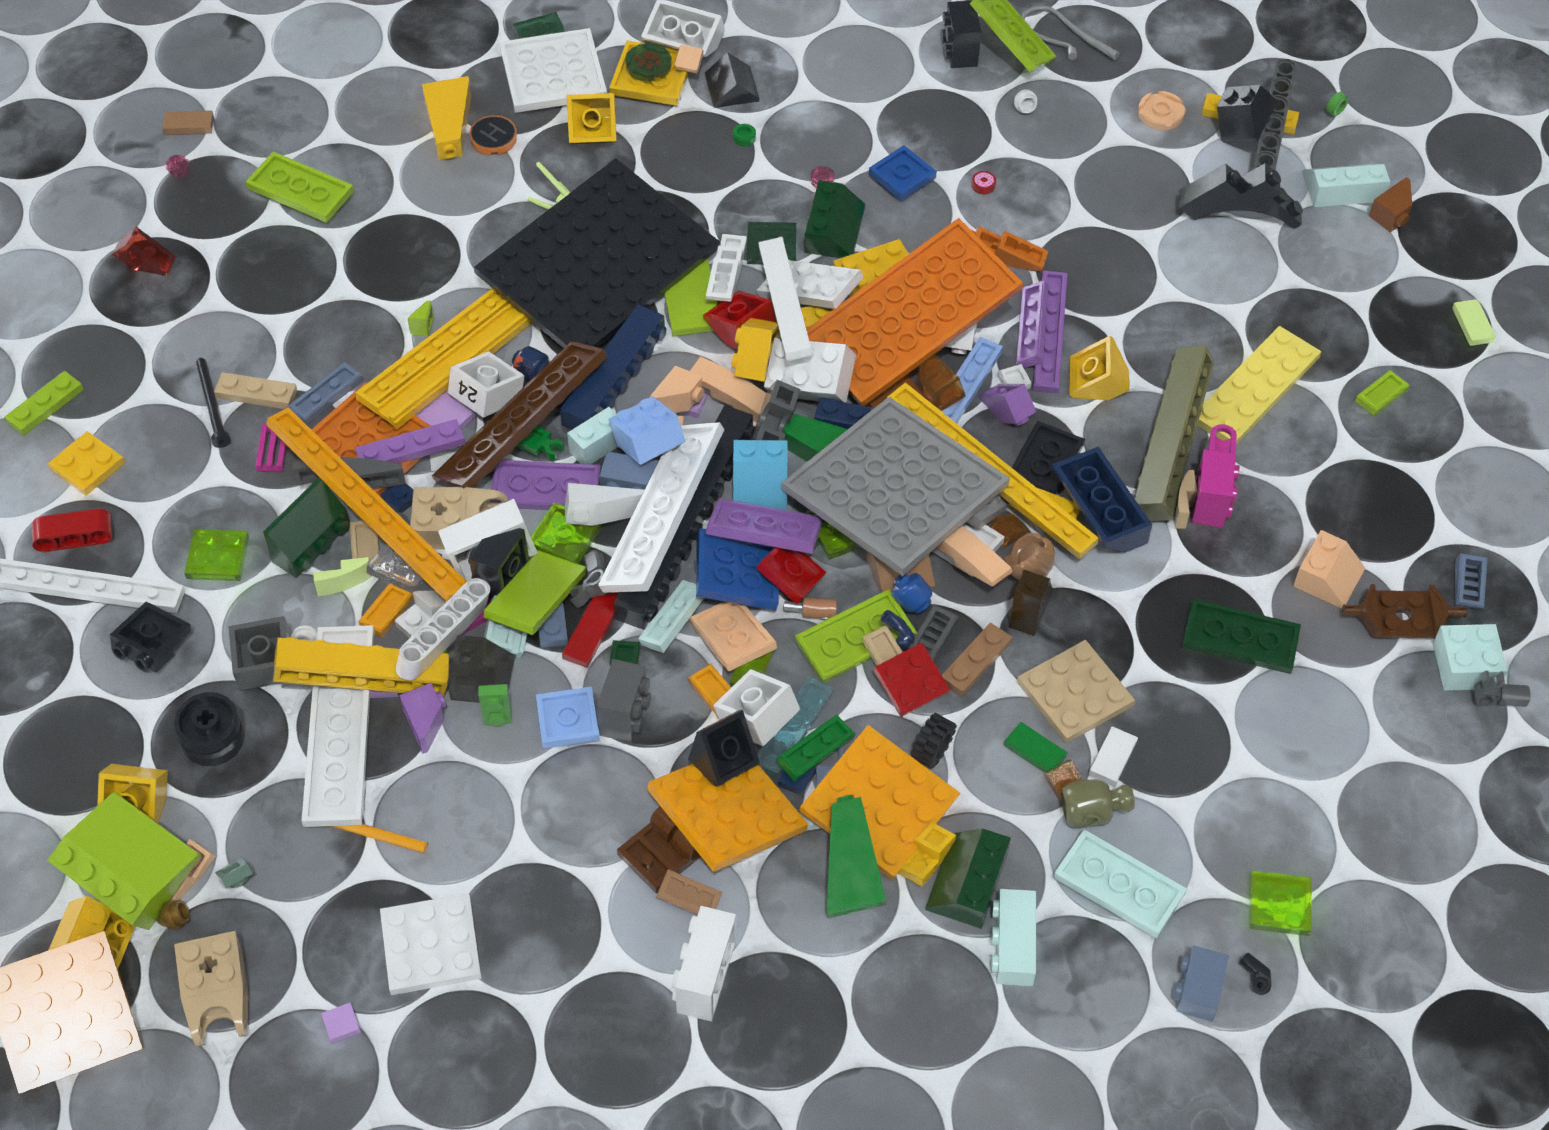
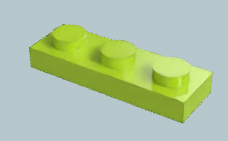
(44, 403)

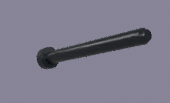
(220, 437)

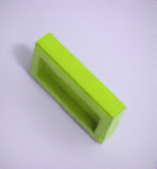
(1382, 393)

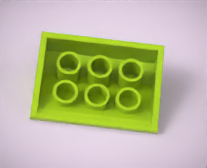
(125, 860)

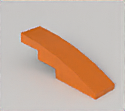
(1013, 250)

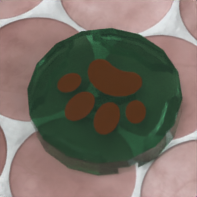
(648, 62)

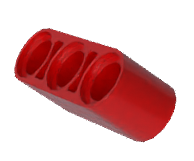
(71, 530)

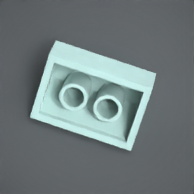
(1346, 184)

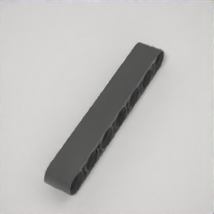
(1271, 136)

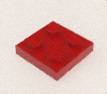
(791, 572)
(911, 679)

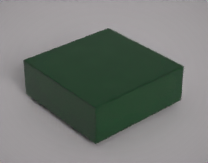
(625, 651)

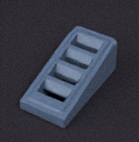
(1480, 565)

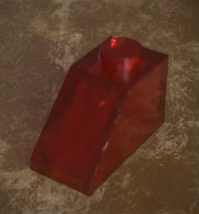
(143, 253)

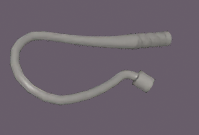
(1072, 52)

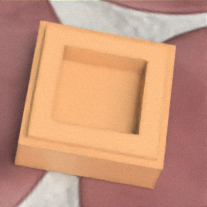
(689, 58)

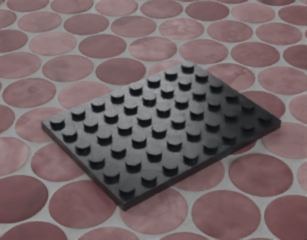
(597, 257)

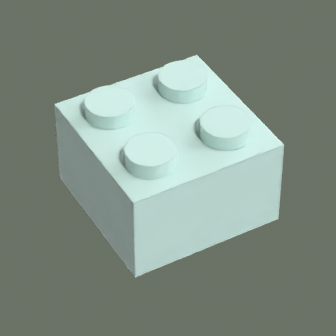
(1466, 653)

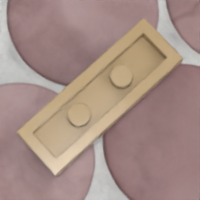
(255, 390)

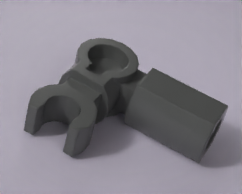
(595, 569)
(1495, 690)

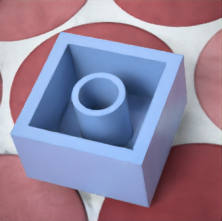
(646, 430)

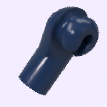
(899, 625)

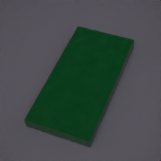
(1241, 636)

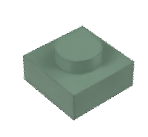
(234, 874)

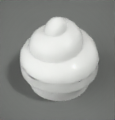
(1025, 101)
(305, 633)

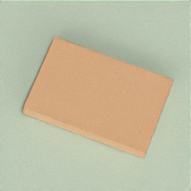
(732, 634)

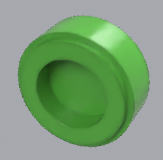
(1337, 104)

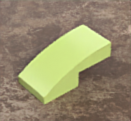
(335, 581)

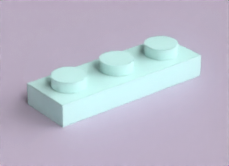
(671, 617)

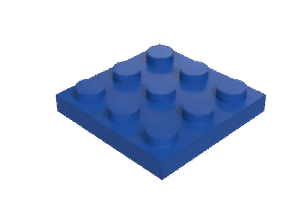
(729, 572)

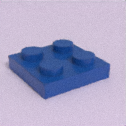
(902, 172)

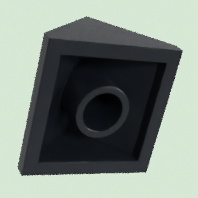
(731, 82)
(724, 749)

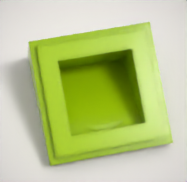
(421, 320)

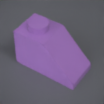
(1009, 403)
(424, 714)

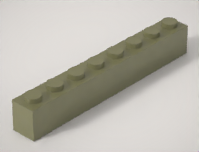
(1174, 432)

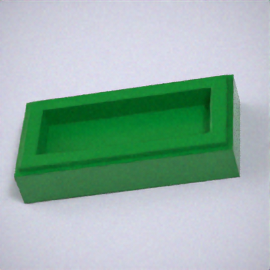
(1035, 748)

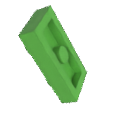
(495, 704)

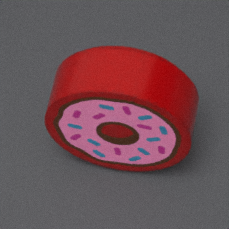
(983, 182)

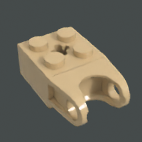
(442, 506)
(212, 983)

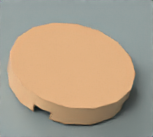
(1161, 110)

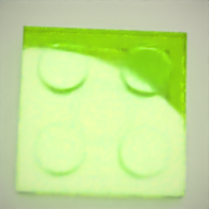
(563, 539)
(216, 554)
(1280, 903)

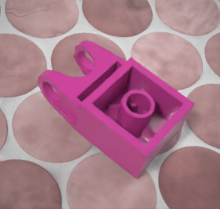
(1216, 480)

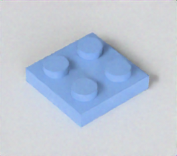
(567, 717)

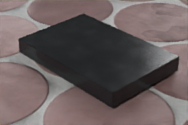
(1041, 450)

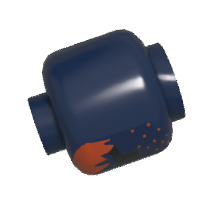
(529, 362)

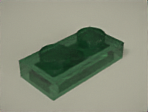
(539, 26)

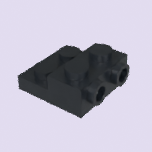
(149, 637)

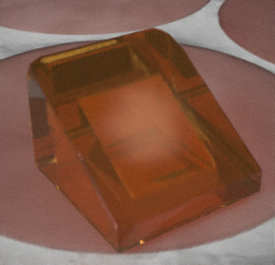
(1009, 527)

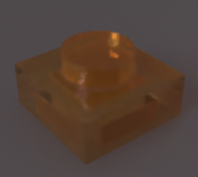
(1061, 775)

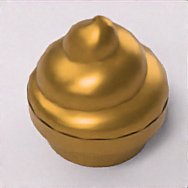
(174, 915)

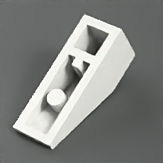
(599, 504)

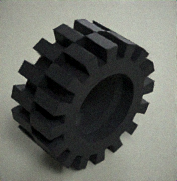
(933, 740)

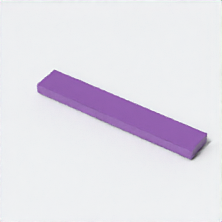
(1048, 373)

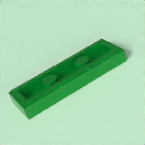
(815, 747)

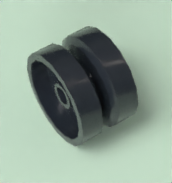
(209, 729)

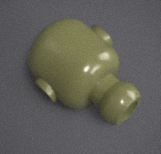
(1092, 802)

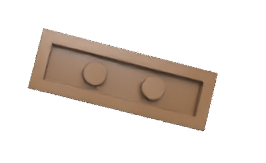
(976, 659)

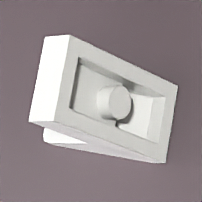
(425, 606)

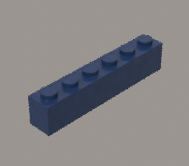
(624, 358)

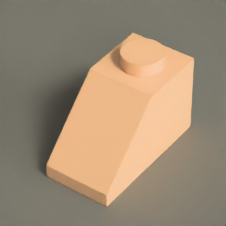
(679, 390)

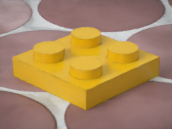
(86, 463)

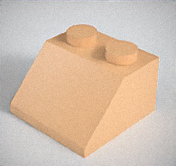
(1330, 570)

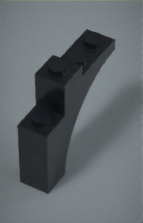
(1229, 191)

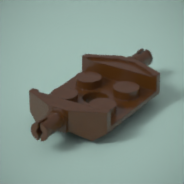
(1425, 611)

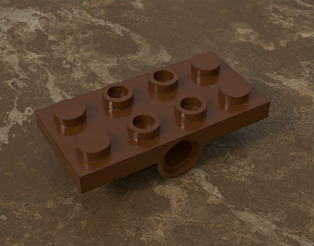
(657, 849)

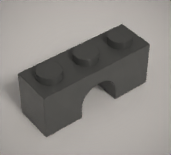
(775, 411)

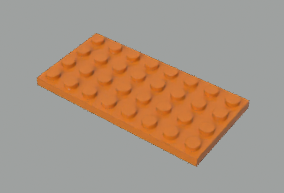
(916, 308)

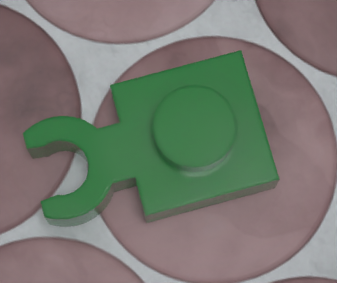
(541, 441)

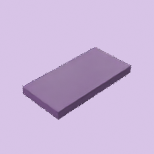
(540, 483)
(764, 525)

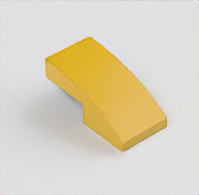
(932, 848)

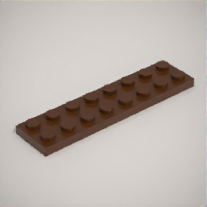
(520, 416)

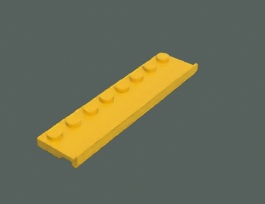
(425, 370)

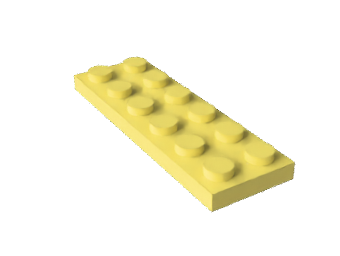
(1258, 384)

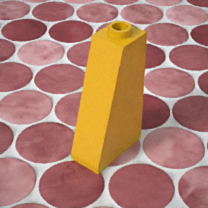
(448, 114)

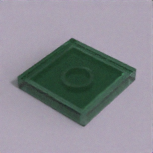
(765, 231)

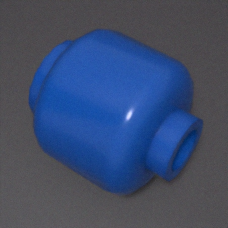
(912, 593)

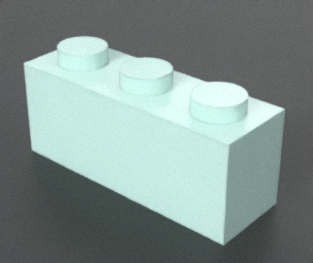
(1014, 937)

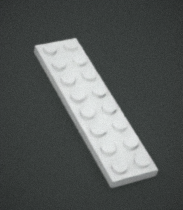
(660, 510)
(337, 744)

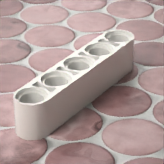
(442, 629)

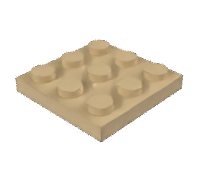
(1075, 691)

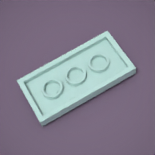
(1120, 883)

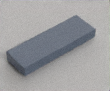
(326, 393)

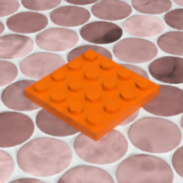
(357, 425)

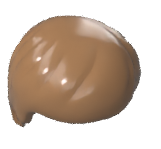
(1032, 554)

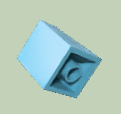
(759, 472)

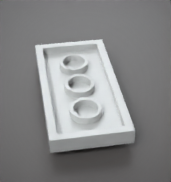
(819, 284)

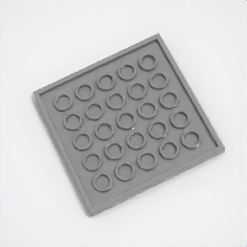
(895, 485)

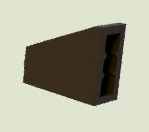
(1030, 602)

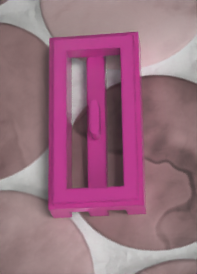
(265, 431)

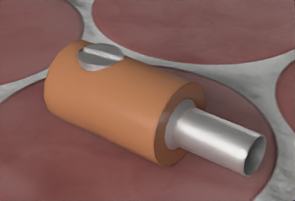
(813, 607)

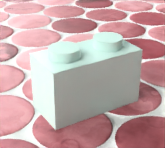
(592, 438)

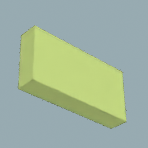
(1473, 322)

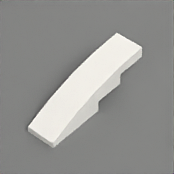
(726, 268)

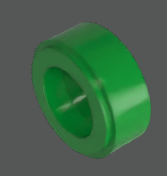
(744, 135)

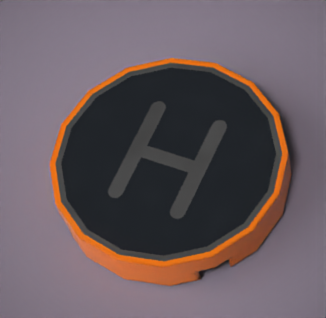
(493, 134)

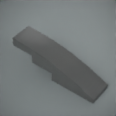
(374, 472)

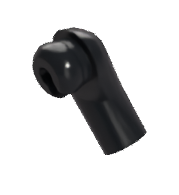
(1259, 974)

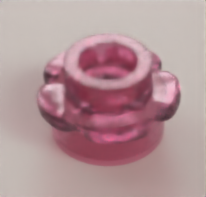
(177, 165)

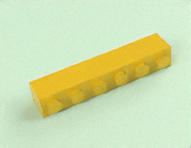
(350, 666)

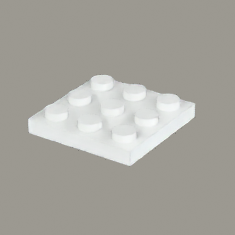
(430, 944)

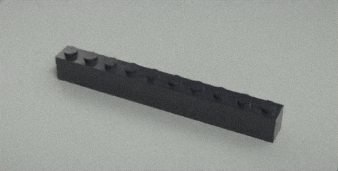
(642, 606)

